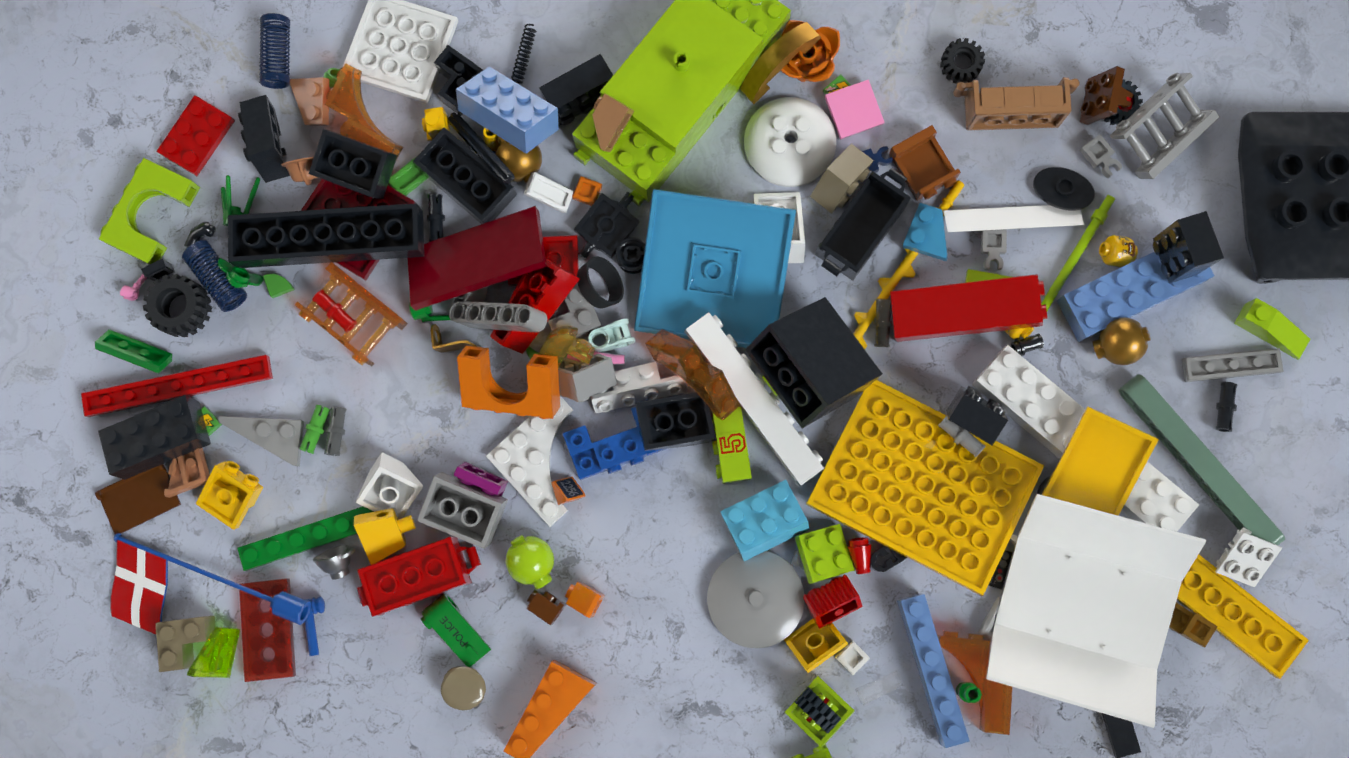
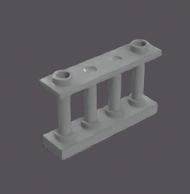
(1183, 134)

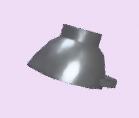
(335, 561)

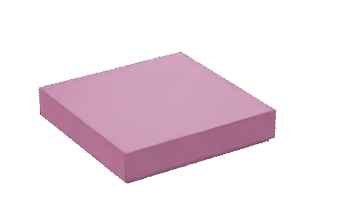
(854, 109)

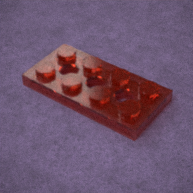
(254, 641)

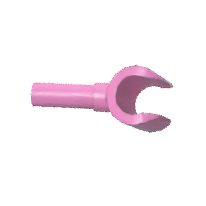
(132, 293)

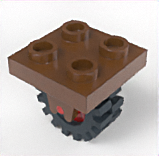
(1109, 98)

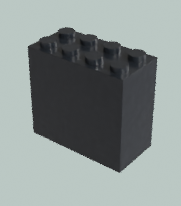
(813, 361)

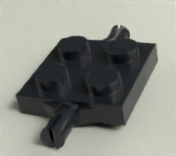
(606, 225)

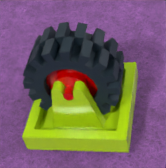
(819, 711)

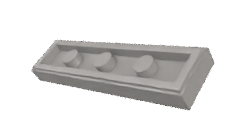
(1232, 365)

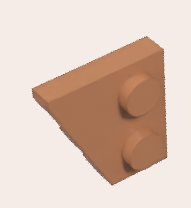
(311, 99)
(187, 473)

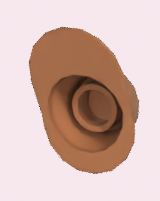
(300, 169)

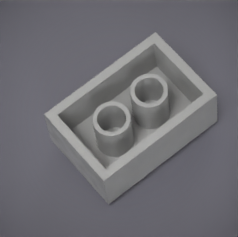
(462, 510)

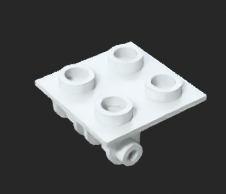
(1247, 558)

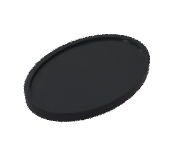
(1063, 188)

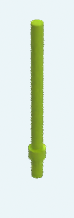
(1097, 219)

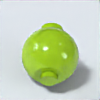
(530, 561)

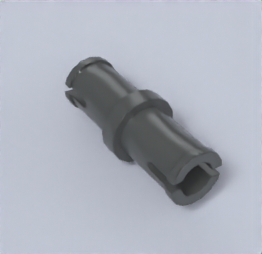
(335, 431)

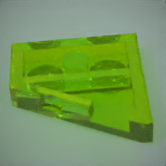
(217, 654)

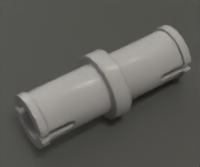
(962, 436)

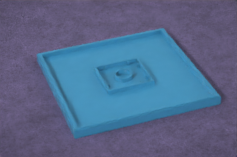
(713, 260)

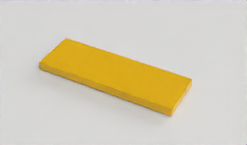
(1241, 618)

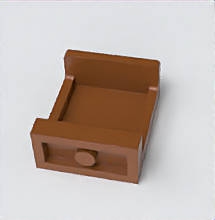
(924, 164)

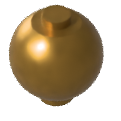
(519, 162)
(1122, 341)

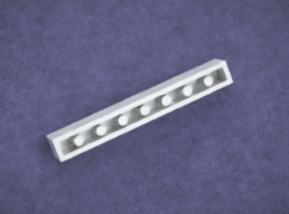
(755, 400)

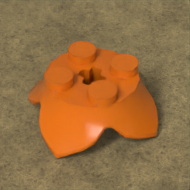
(821, 63)

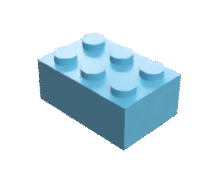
(765, 520)

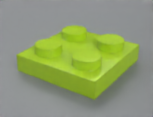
(824, 553)

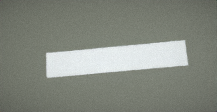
(1010, 218)

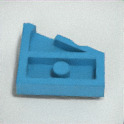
(927, 233)

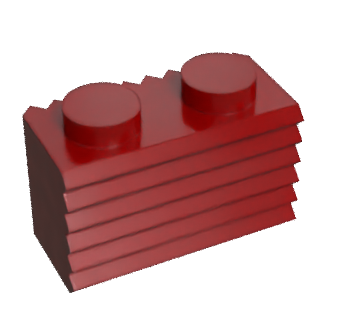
(832, 601)

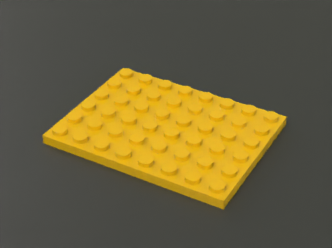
(920, 500)

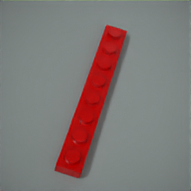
(176, 385)

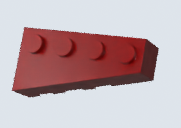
(539, 289)

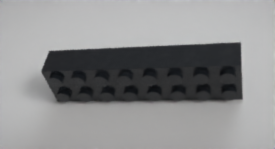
(326, 236)

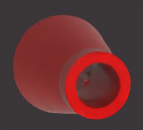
(860, 553)

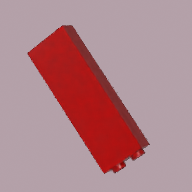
(968, 308)

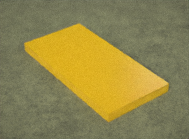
(1100, 463)

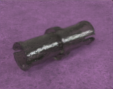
(882, 323)

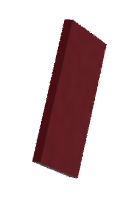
(477, 258)

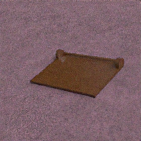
(137, 499)

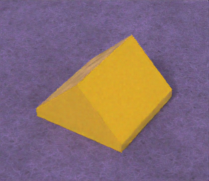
(815, 645)

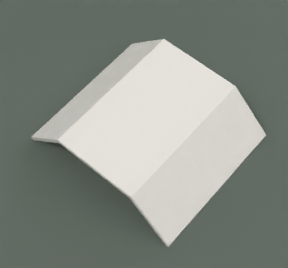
(1089, 608)

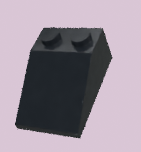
(675, 422)

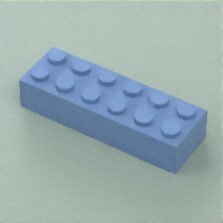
(1122, 295)

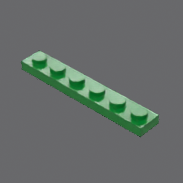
(299, 539)

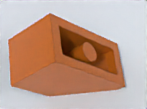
(584, 599)

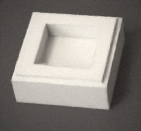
(852, 657)

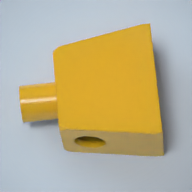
(382, 533)

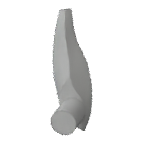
(988, 622)

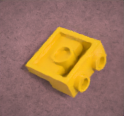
(229, 493)

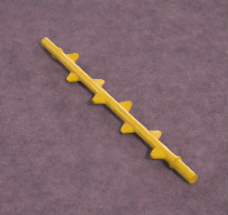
(903, 270)

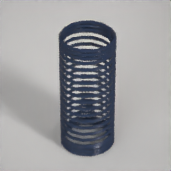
(270, 75)
(228, 295)

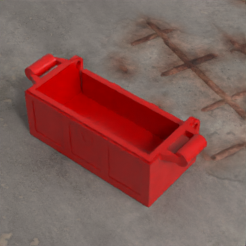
(415, 575)

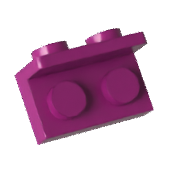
(472, 475)

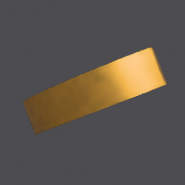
(775, 58)
(1192, 625)

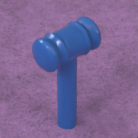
(317, 606)

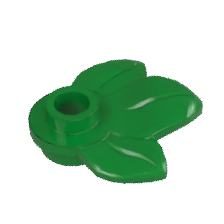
(239, 276)

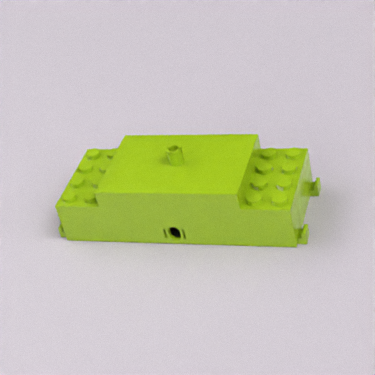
(680, 85)

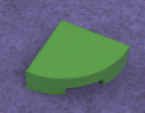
(277, 285)

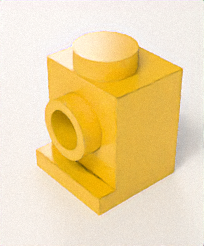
(434, 122)

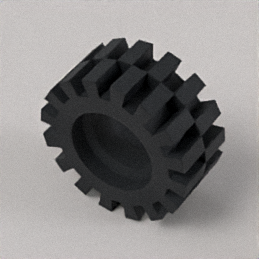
(967, 49)

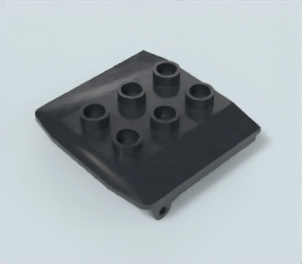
(1296, 194)

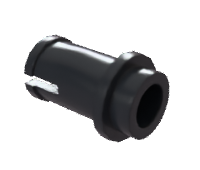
(1028, 344)

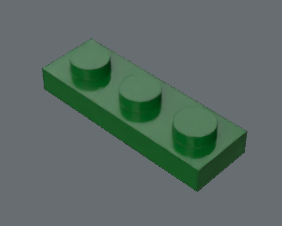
(133, 351)

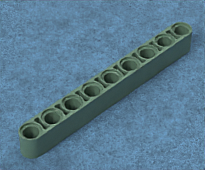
(1198, 460)

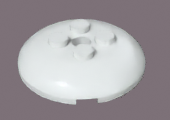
(786, 162)

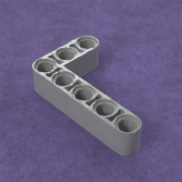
(474, 312)

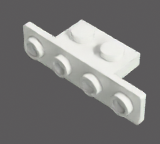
(637, 385)

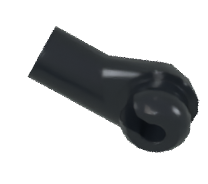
(198, 231)

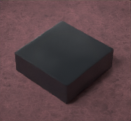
(158, 270)

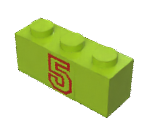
(731, 448)

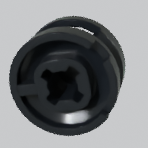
(631, 255)

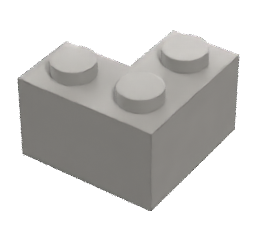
(581, 315)
(583, 380)

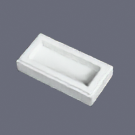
(548, 192)

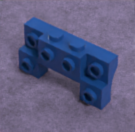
(607, 453)

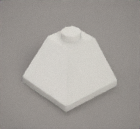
(389, 486)

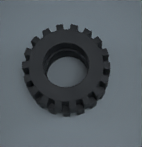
(164, 293)

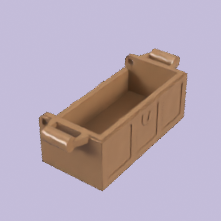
(1016, 106)

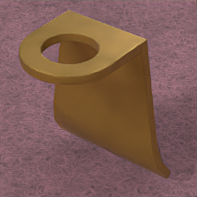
(458, 345)

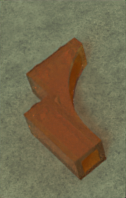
(348, 101)
(686, 361)
(996, 697)

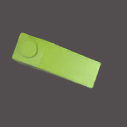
(1272, 327)

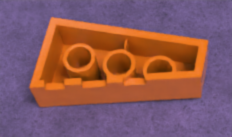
(550, 705)

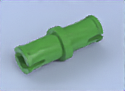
(314, 429)

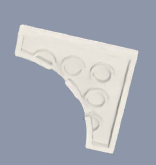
(526, 462)

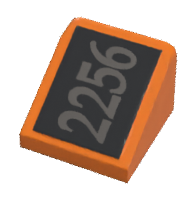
(567, 490)

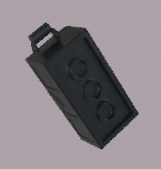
(863, 224)

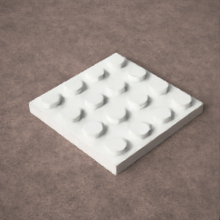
(399, 46)

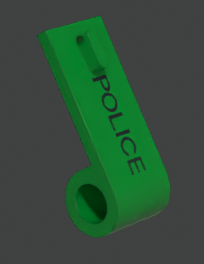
(454, 629)

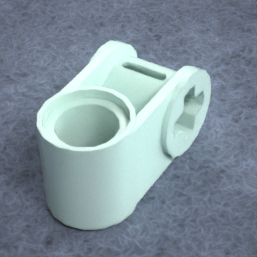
(613, 336)

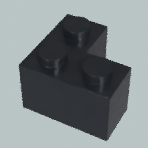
(458, 71)

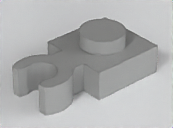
(1099, 153)
(994, 243)

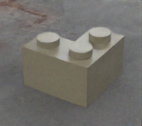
(842, 178)
(177, 638)

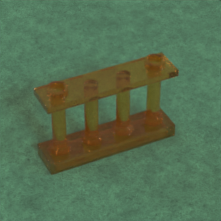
(372, 306)

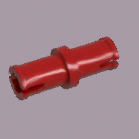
(334, 311)

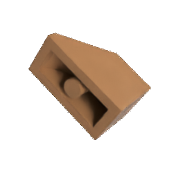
(610, 120)

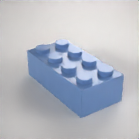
(507, 109)

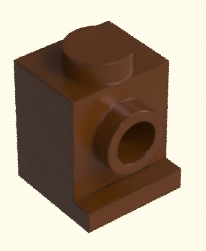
(545, 606)

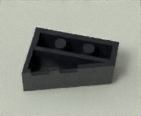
(261, 138)

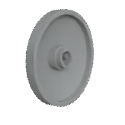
(755, 599)

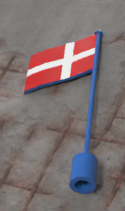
(143, 581)

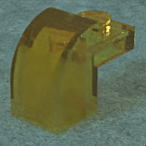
(563, 342)

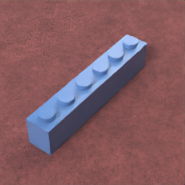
(933, 671)

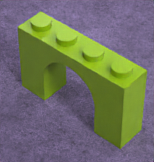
(147, 182)

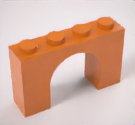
(482, 392)

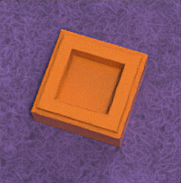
(587, 191)

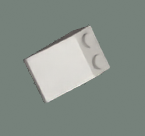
(788, 201)

